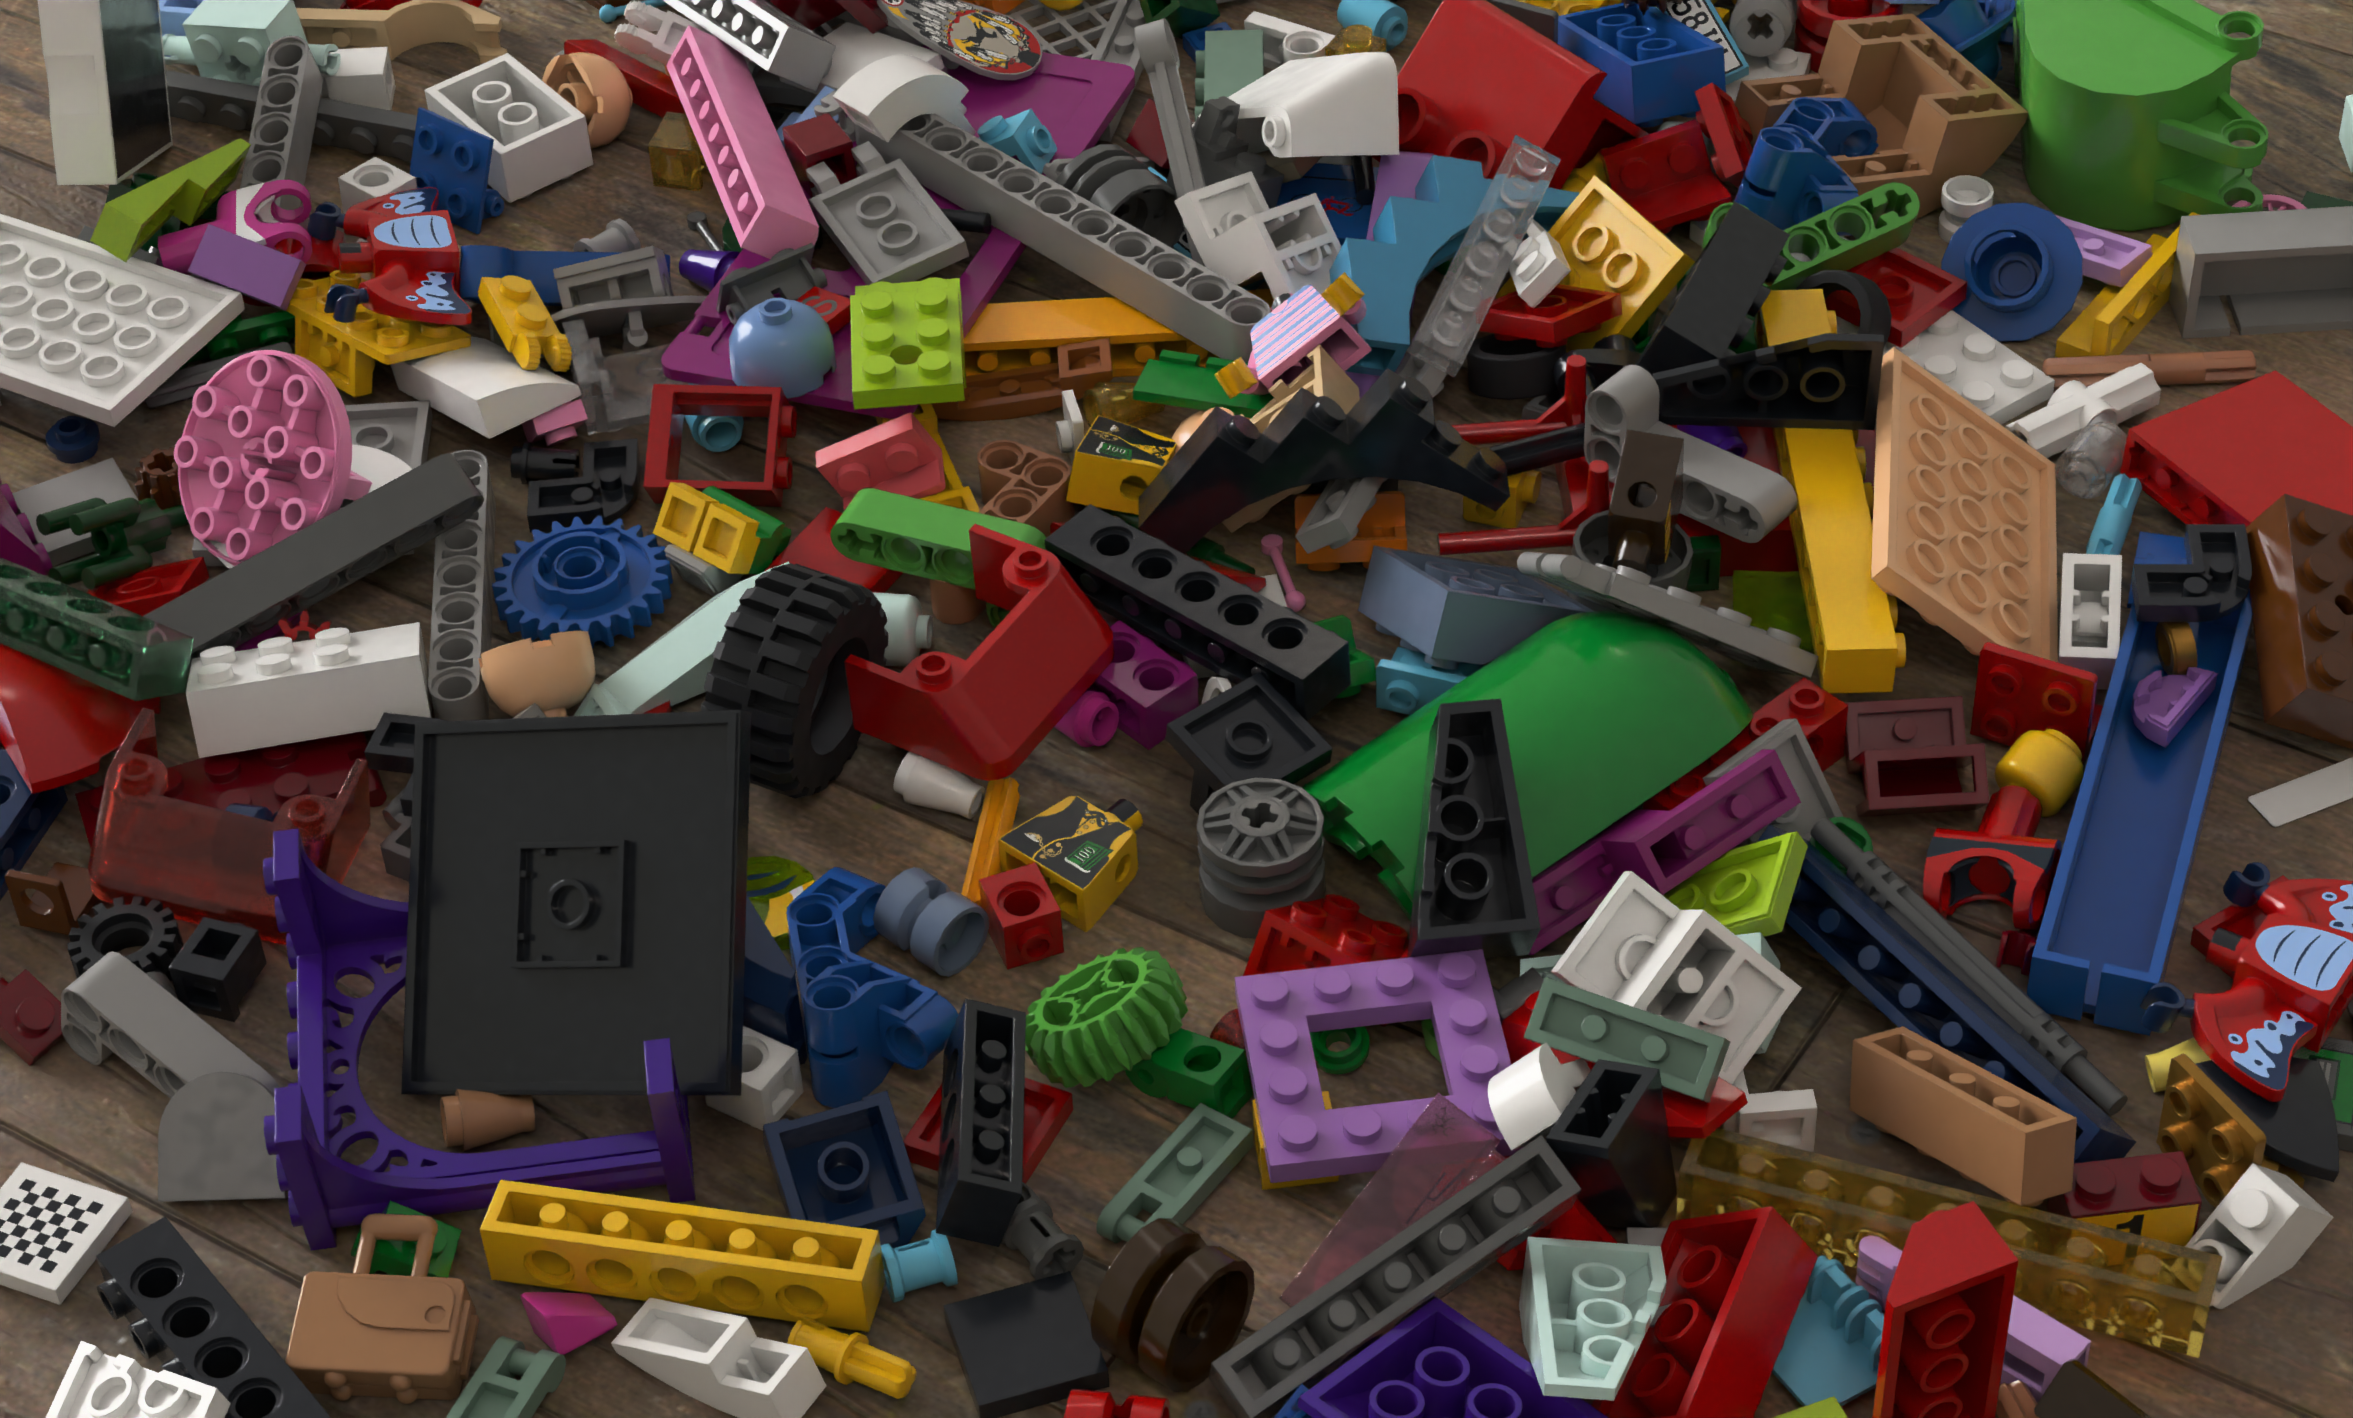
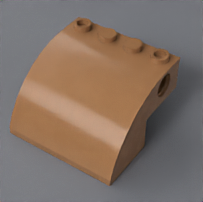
(1921, 95)

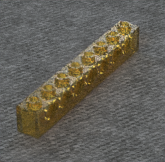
(2065, 1265)

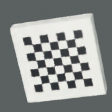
(53, 1230)

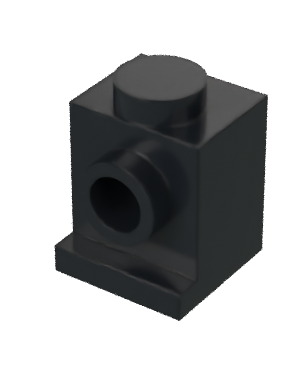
(217, 968)

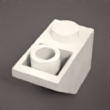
(2259, 1231)

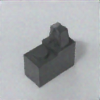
(1225, 154)

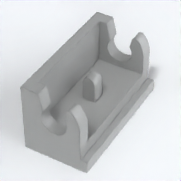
(614, 277)

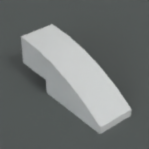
(720, 1360)

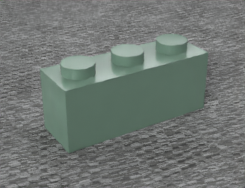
(1227, 64)

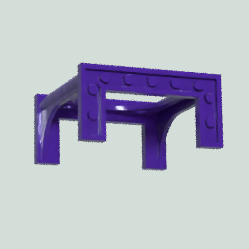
(354, 933)

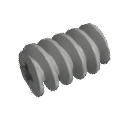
(1766, 36)

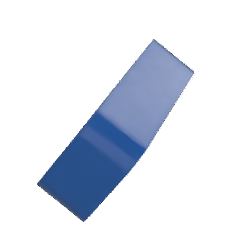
(537, 266)

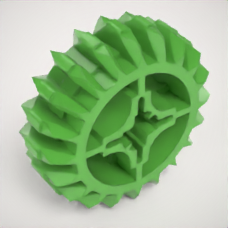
(1104, 1017)

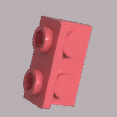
(888, 457)

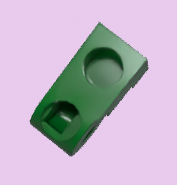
(1194, 1072)

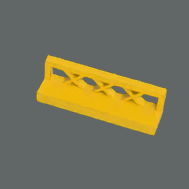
(2123, 312)

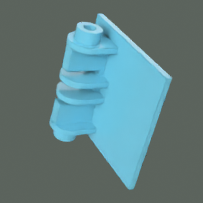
(1831, 1339)

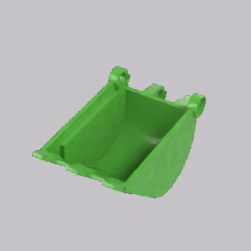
(2135, 110)

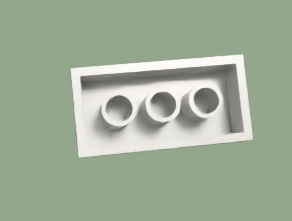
(306, 688)

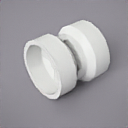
(1961, 199)

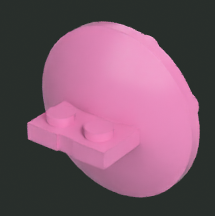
(264, 453)

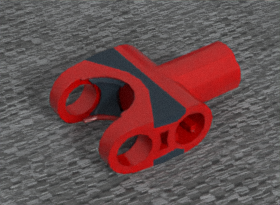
(1996, 861)

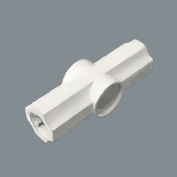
(2078, 406)

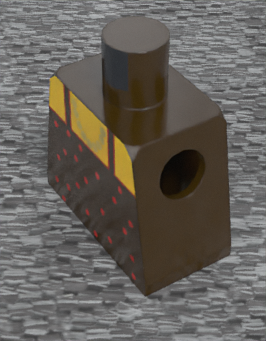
(1642, 517)

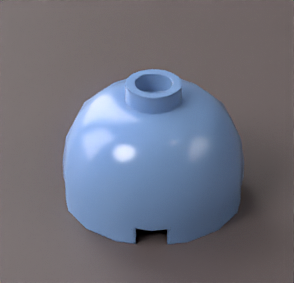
(781, 347)

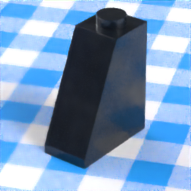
(1618, 1145)

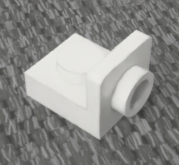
(1776, 1116)

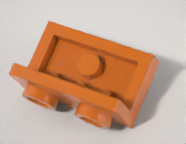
(1379, 526)

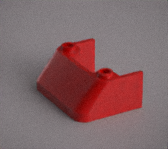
(1013, 687)

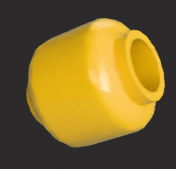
(2045, 765)

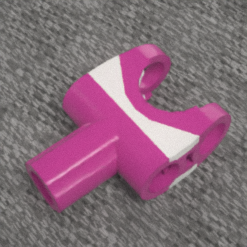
(249, 214)

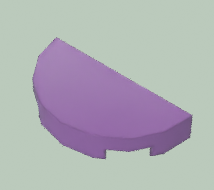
(2168, 702)

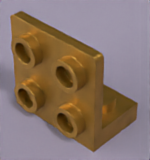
(2211, 1132)

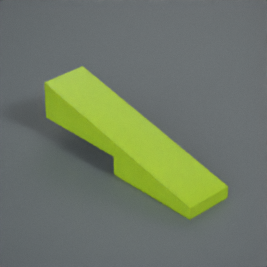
(182, 193)

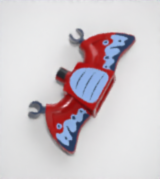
(406, 252)
(2285, 985)

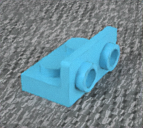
(1411, 683)

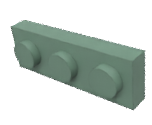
(1616, 1032)

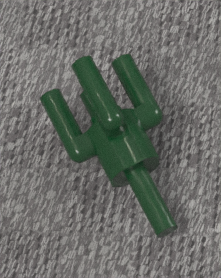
(120, 533)

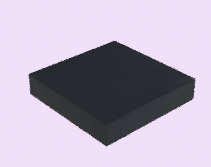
(1025, 1346)

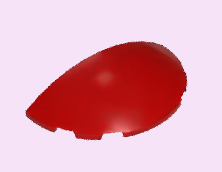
(59, 722)

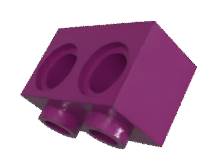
(1146, 686)

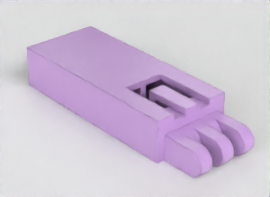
(2034, 1343)

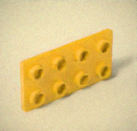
(350, 349)

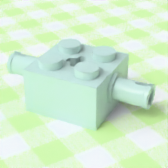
(233, 36)

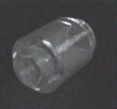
(2091, 460)

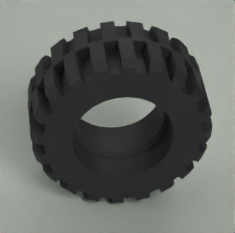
(789, 670)

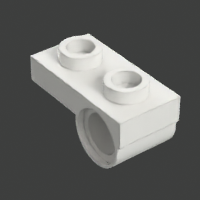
(1287, 40)

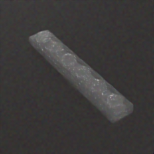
(1484, 256)

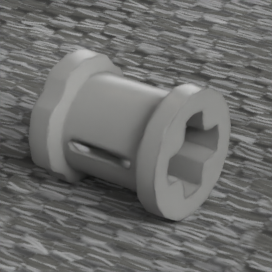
(616, 238)

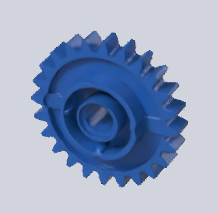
(583, 581)

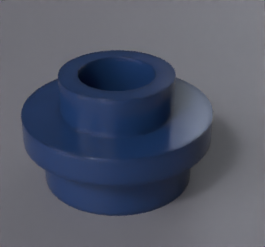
(73, 439)

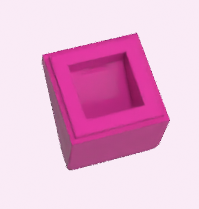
(566, 1318)

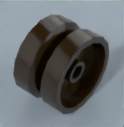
(1172, 1304)

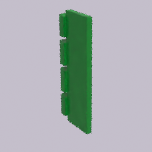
(1181, 382)

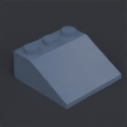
(1457, 606)

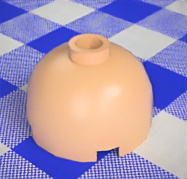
(595, 89)
(544, 672)

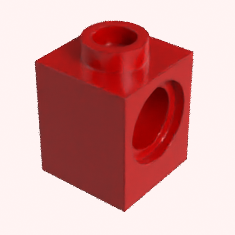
(1022, 915)

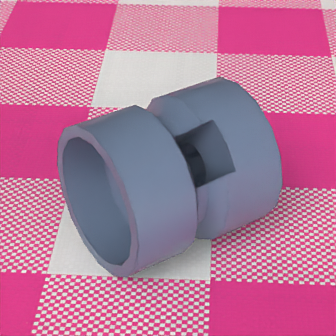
(931, 921)

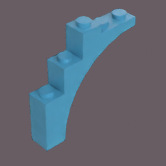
(1410, 243)

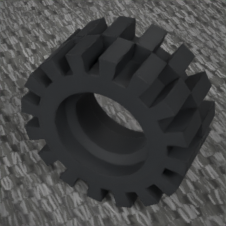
(125, 928)

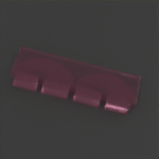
(1426, 1168)

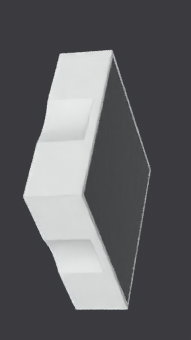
(104, 87)

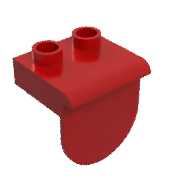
(1492, 77)

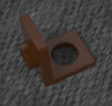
(58, 898)

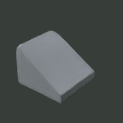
(699, 572)

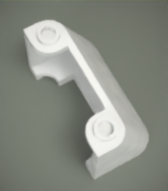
(1323, 107)

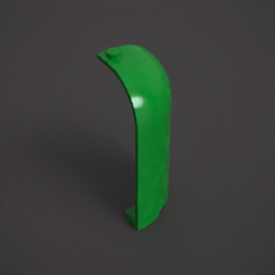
(1594, 725)

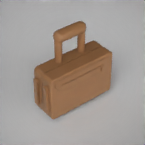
(381, 1330)

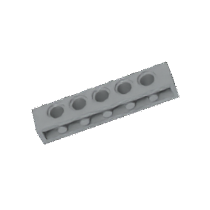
(764, 37)

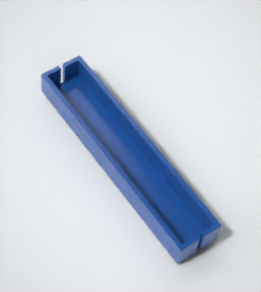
(2134, 836)

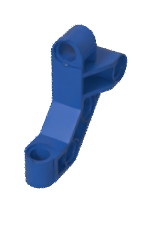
(1792, 162)
(851, 1008)

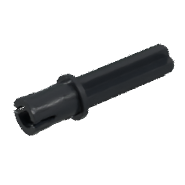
(1542, 449)

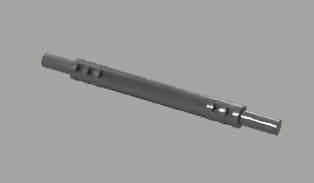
(1968, 964)

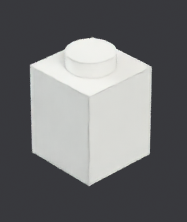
(362, 78)

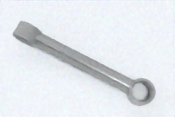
(1161, 63)

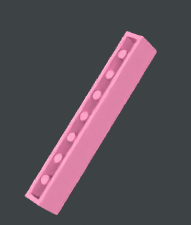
(741, 146)

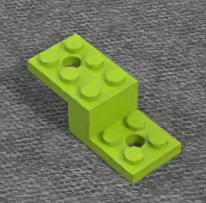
(907, 343)

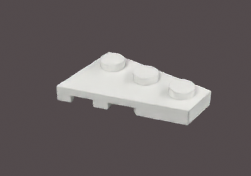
(122, 1388)

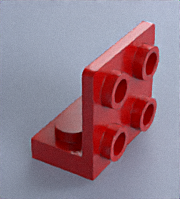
(1666, 176)
(2033, 693)
(1322, 935)

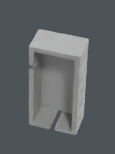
(2274, 267)

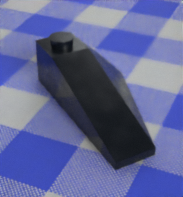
(1794, 384)

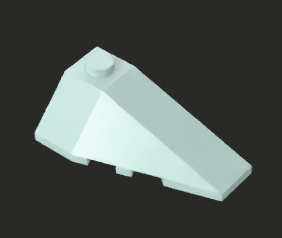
(680, 659)
(1587, 1312)

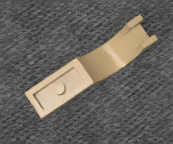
(406, 27)

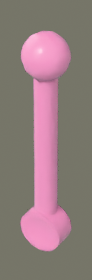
(1273, 546)

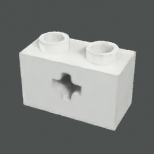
(2090, 613)

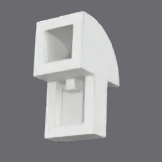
(1533, 1094)

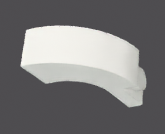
(899, 89)

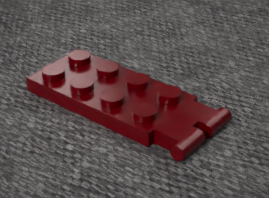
(259, 776)

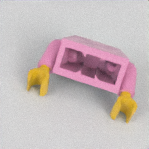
(1293, 331)

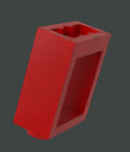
(667, 414)

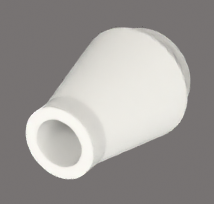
(937, 786)

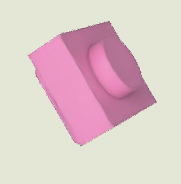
(557, 424)

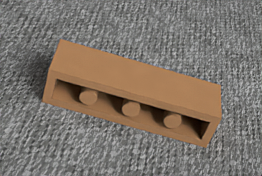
(1963, 1116)

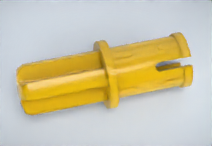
(853, 1358)

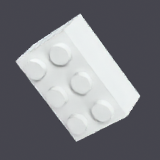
(532, 126)

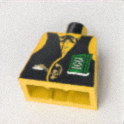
(1116, 465)
(1081, 854)

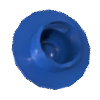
(1970, 32)
(2017, 269)

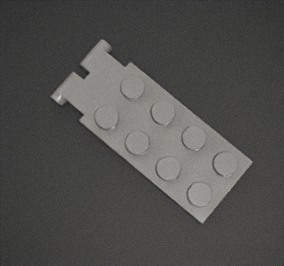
(1677, 609)

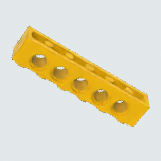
(683, 1254)

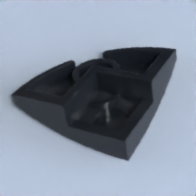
(2300, 1126)

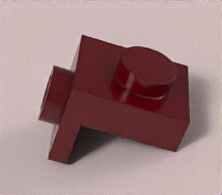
(29, 1017)

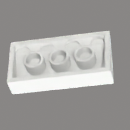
(483, 387)

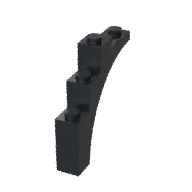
(1310, 442)

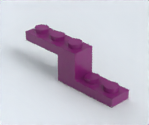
(1662, 844)

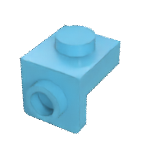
(1020, 136)

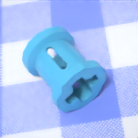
(918, 1265)

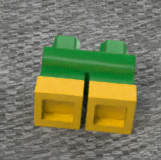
(721, 529)

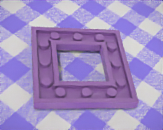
(1285, 1006)

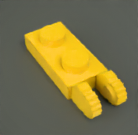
(524, 322)

